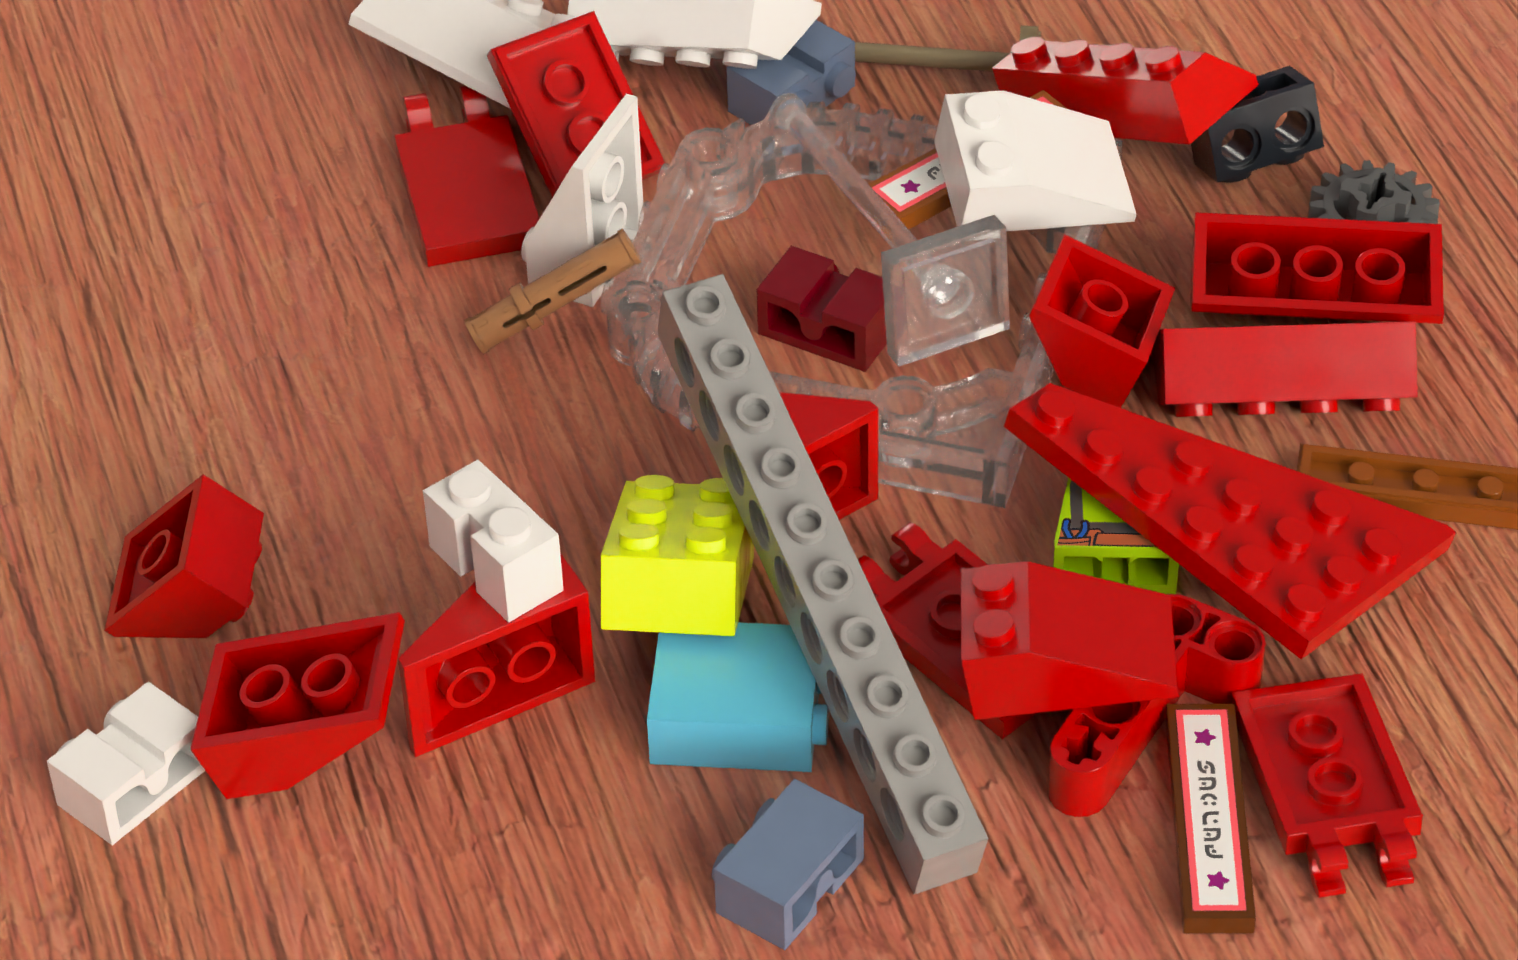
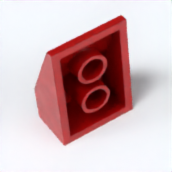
(1061, 641)
(483, 670)
(294, 702)

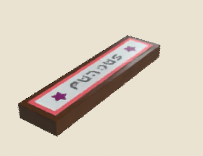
(1209, 819)

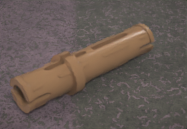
(552, 291)

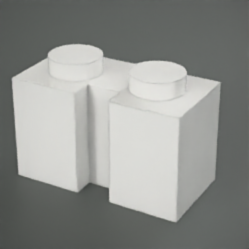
(489, 529)
(129, 766)

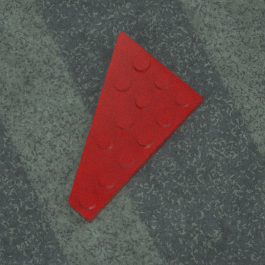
(1258, 534)

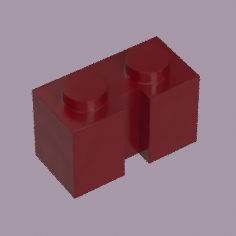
(821, 310)

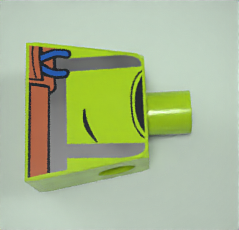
(1104, 546)

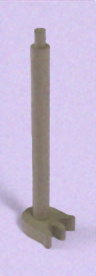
(935, 56)

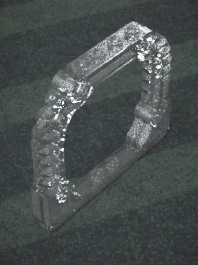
(929, 437)

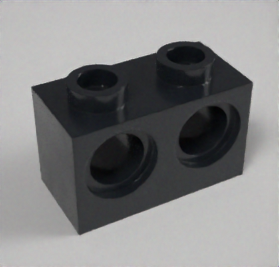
(1255, 138)

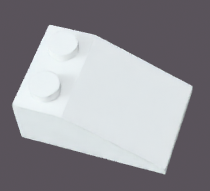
(1029, 163)
(593, 200)

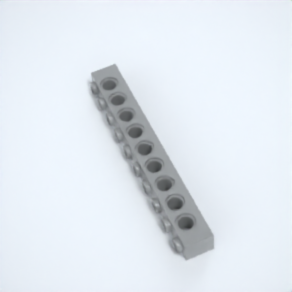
(821, 587)

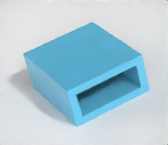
(735, 701)

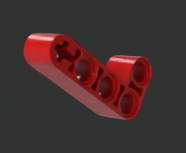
(1102, 743)

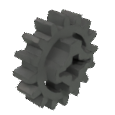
(1373, 196)

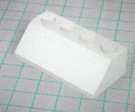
(701, 29)
(454, 33)

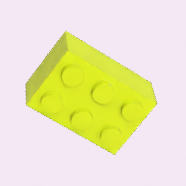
(675, 559)

